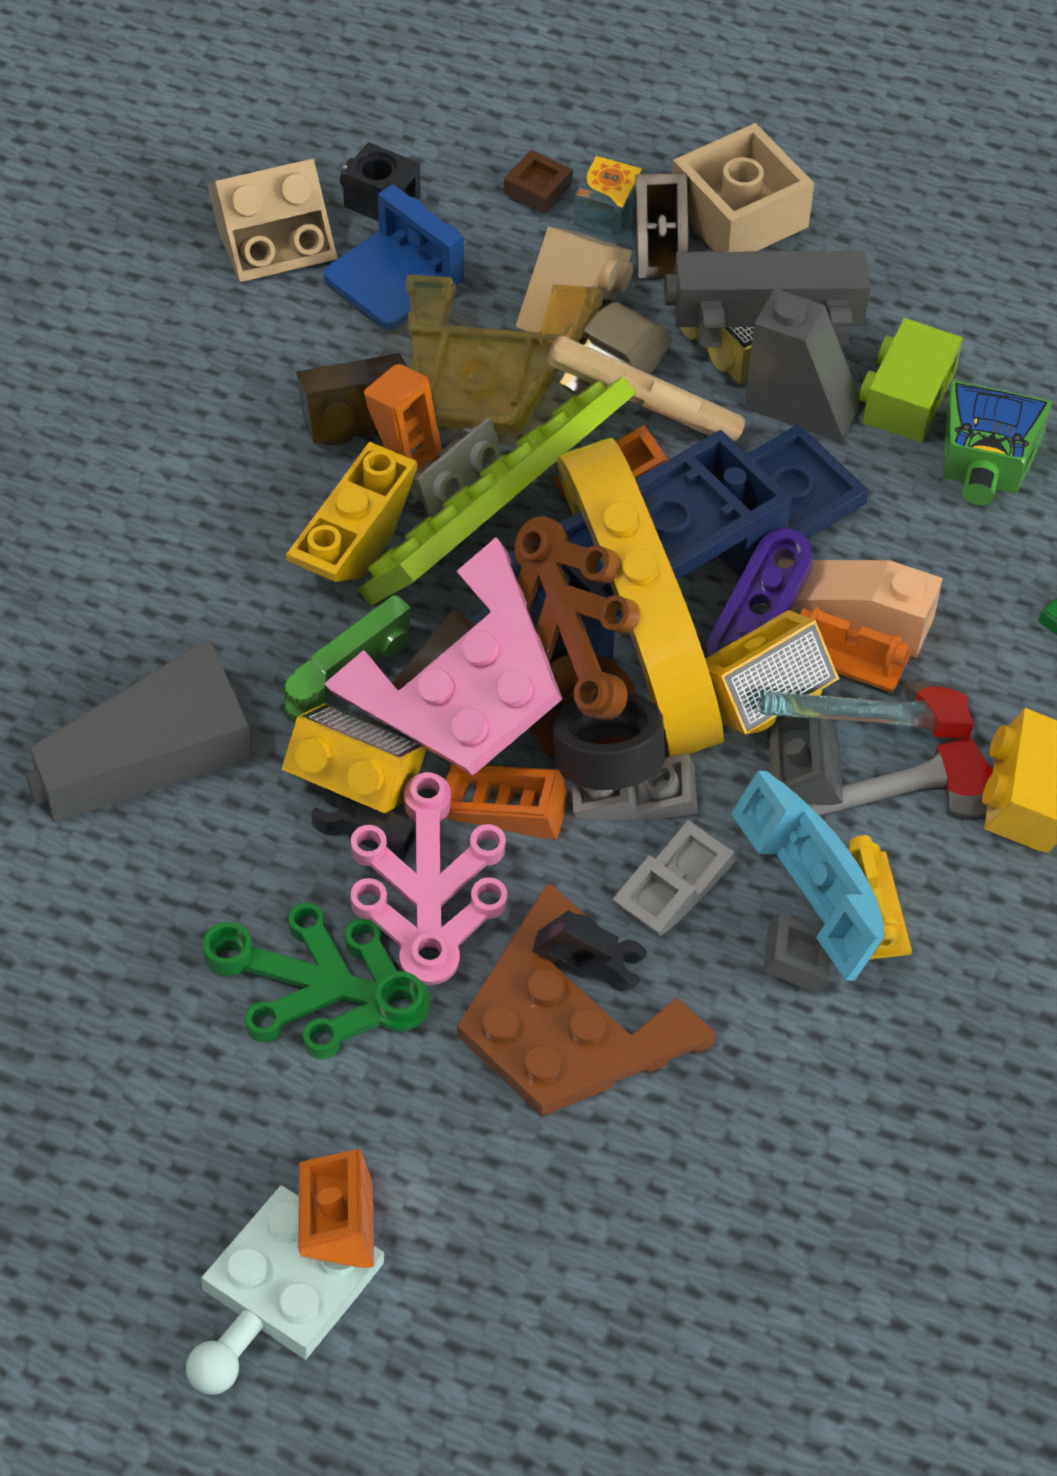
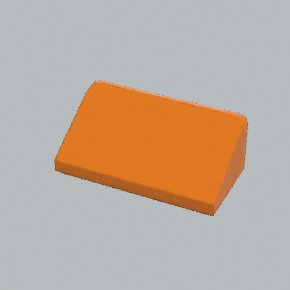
(336, 1210)

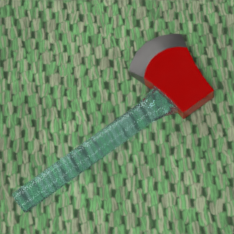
(930, 706)

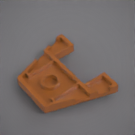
(552, 1036)

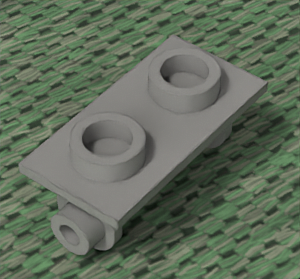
(455, 467)

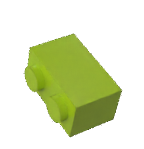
(910, 379)

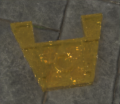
(489, 370)

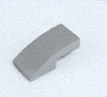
(676, 880)

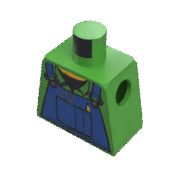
(991, 439)

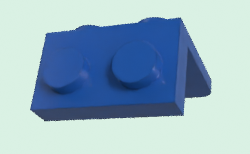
(407, 243)

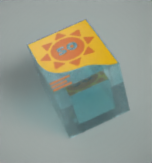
(606, 199)

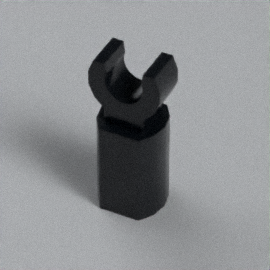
(351, 815)

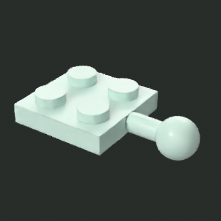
(272, 1292)

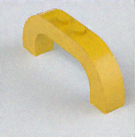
(665, 639)

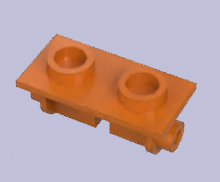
(862, 653)

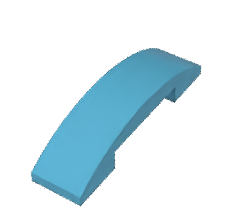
(821, 867)

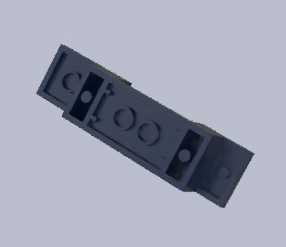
(721, 505)

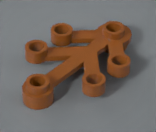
(566, 603)

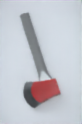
(955, 766)

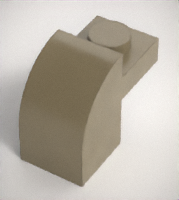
(625, 337)

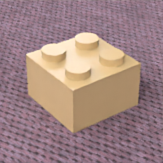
(744, 192)

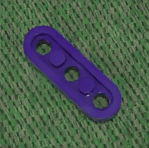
(764, 584)

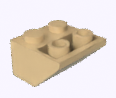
(273, 220)

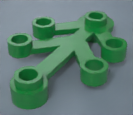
(321, 982)

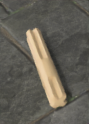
(651, 391)

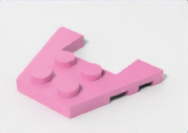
(478, 689)

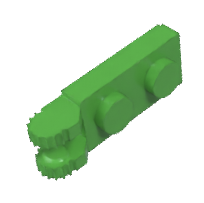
(378, 633)

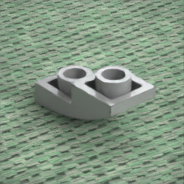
(662, 796)

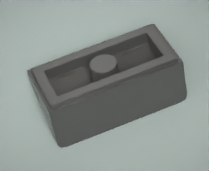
(807, 758)

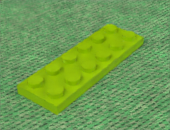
(496, 487)

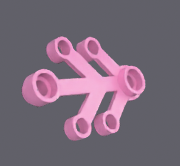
(428, 887)

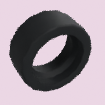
(615, 764)

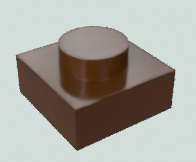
(538, 181)

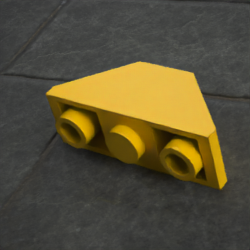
(356, 516)

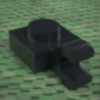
(584, 947)

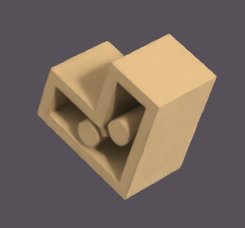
(574, 261)

